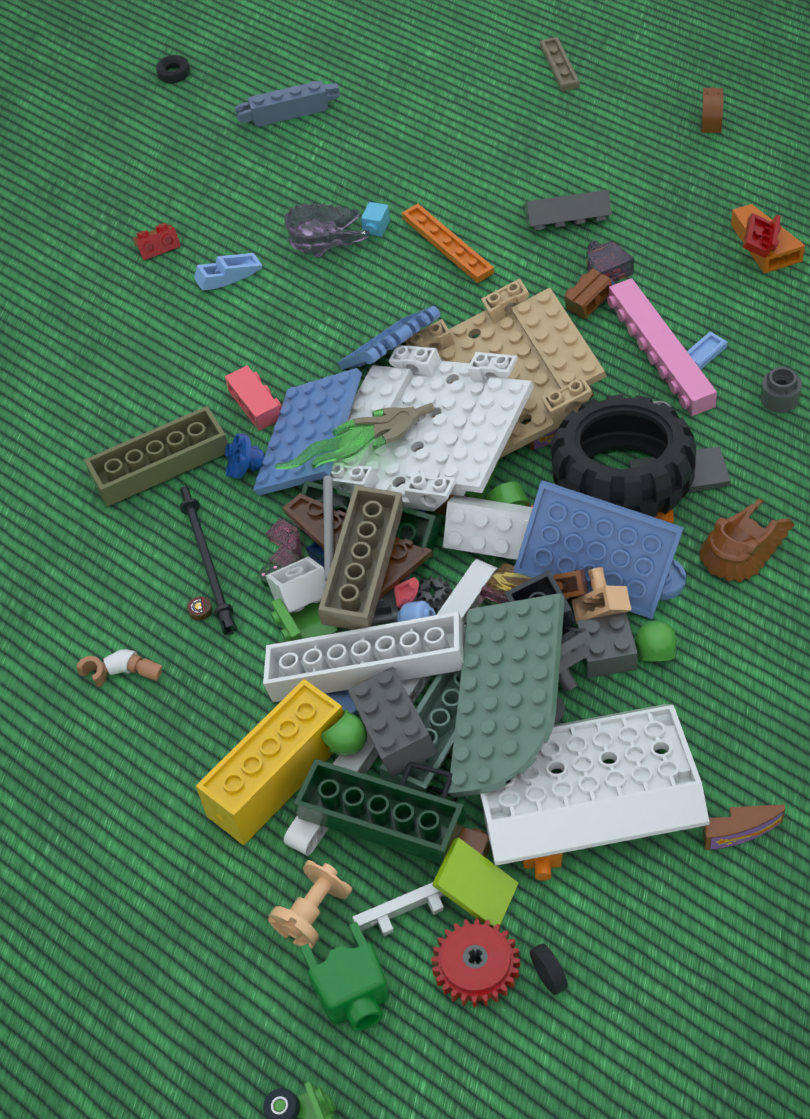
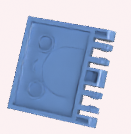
(389, 338)

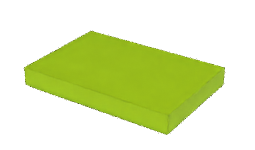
(475, 883)

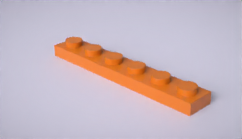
(448, 243)

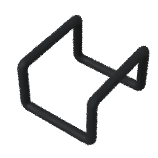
(444, 792)

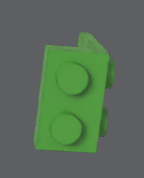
(300, 624)

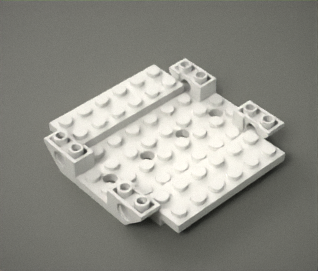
(457, 444)

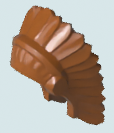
(741, 545)

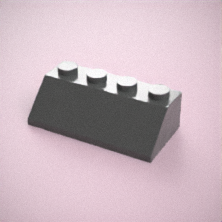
(567, 208)

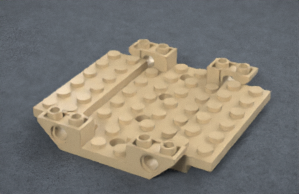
(546, 348)

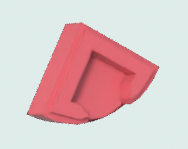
(406, 591)

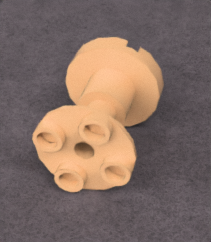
(299, 919)

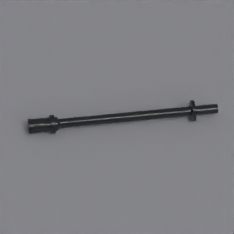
(223, 611)

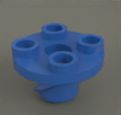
(242, 456)

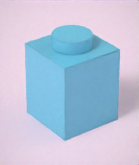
(375, 218)

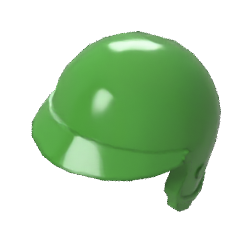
(655, 641)
(346, 735)

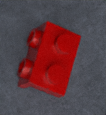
(761, 235)
(156, 241)

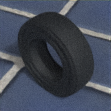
(173, 76)
(548, 969)

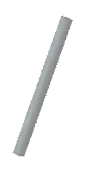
(328, 524)

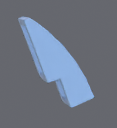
(226, 270)

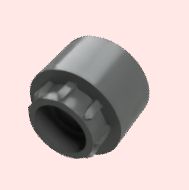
(781, 390)

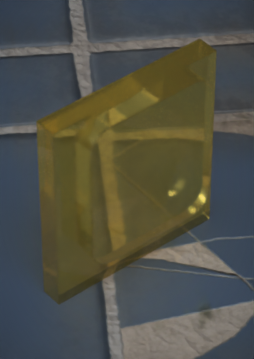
(506, 579)

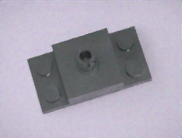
(572, 651)

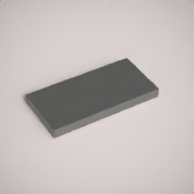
(709, 469)

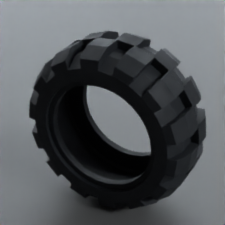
(626, 425)

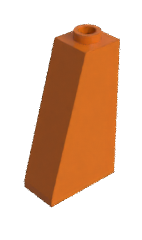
(788, 251)

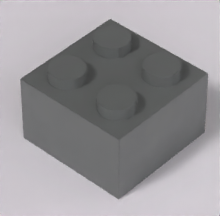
(611, 645)

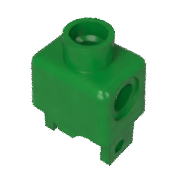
(349, 982)

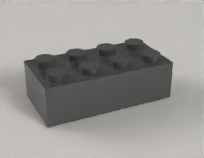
(392, 721)

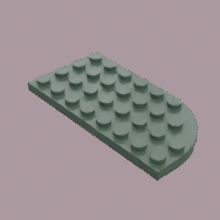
(506, 692)

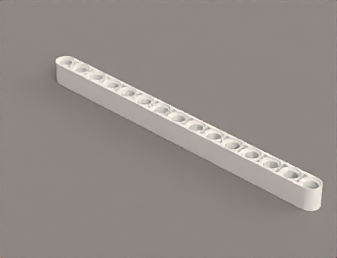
(306, 835)

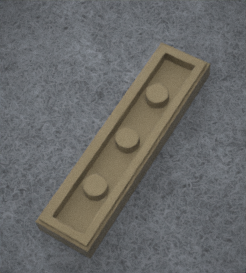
(559, 64)

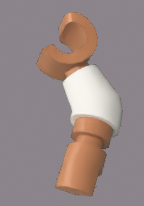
(118, 662)

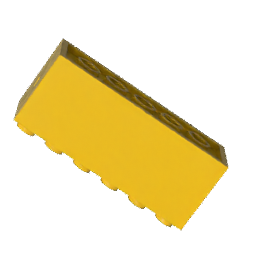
(269, 762)

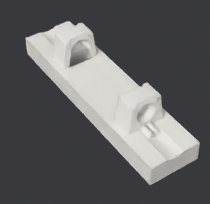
(382, 913)

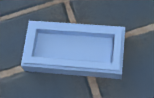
(707, 349)

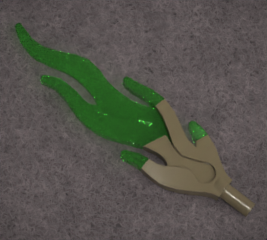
(388, 422)

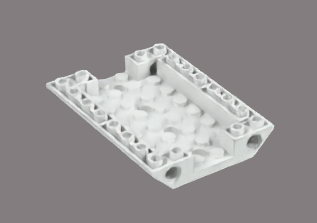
(597, 800)

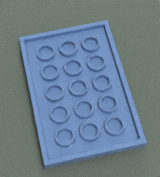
(305, 418)
(586, 533)

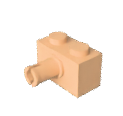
(602, 600)

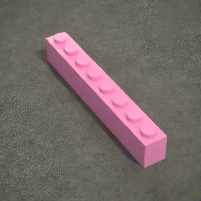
(662, 347)

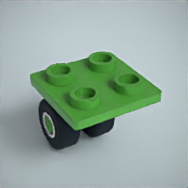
(311, 1105)

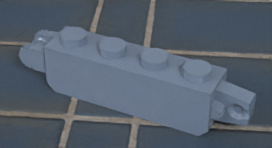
(287, 103)

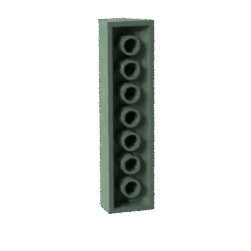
(438, 715)

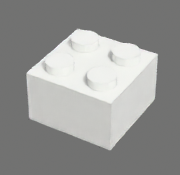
(298, 584)

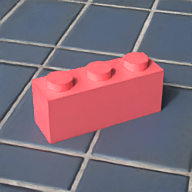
(253, 397)

